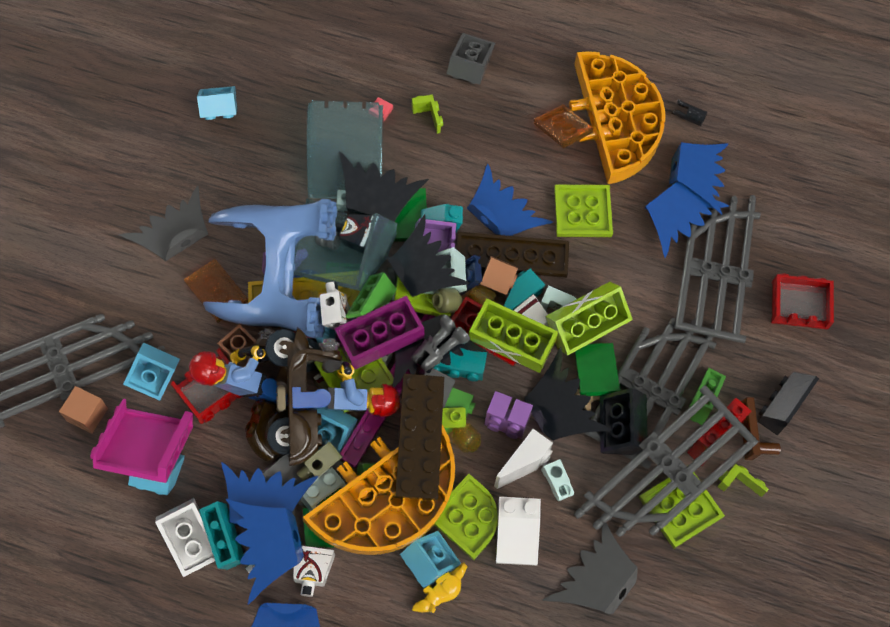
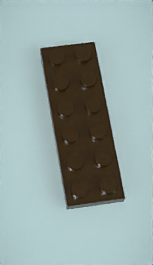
(540, 255)
(420, 437)

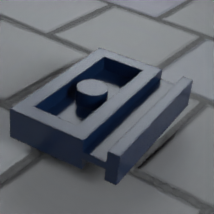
(473, 273)

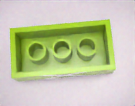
(589, 317)
(513, 335)

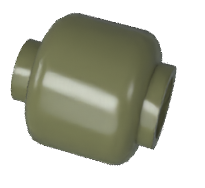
(446, 300)

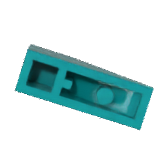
(525, 286)

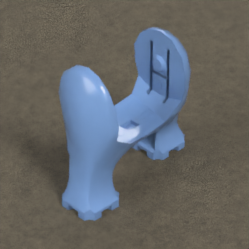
(282, 230)

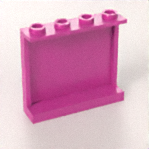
(141, 443)

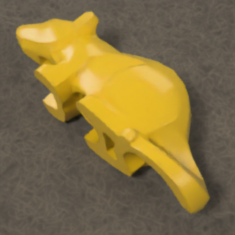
(447, 589)

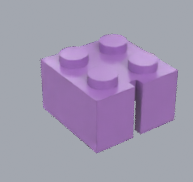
(440, 231)
(505, 420)

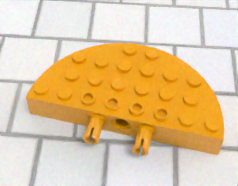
(622, 110)
(367, 515)

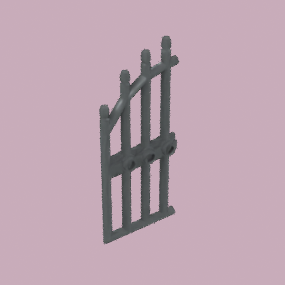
(716, 271)
(59, 365)
(656, 392)
(673, 467)

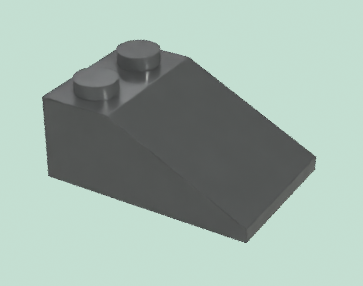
(470, 58)

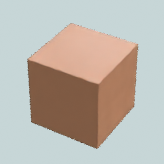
(499, 275)
(235, 340)
(83, 409)

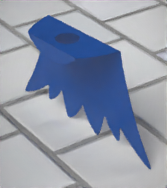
(697, 169)
(498, 209)
(675, 210)
(263, 494)
(272, 543)
(286, 615)

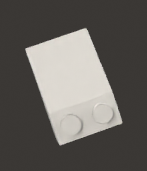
(527, 458)
(518, 531)
(186, 537)

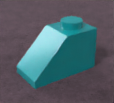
(445, 213)

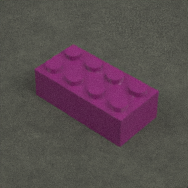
(379, 332)

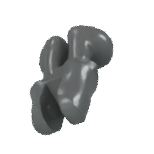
(429, 346)

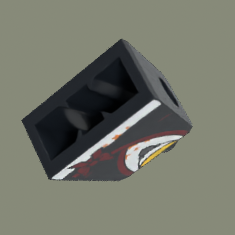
(355, 231)

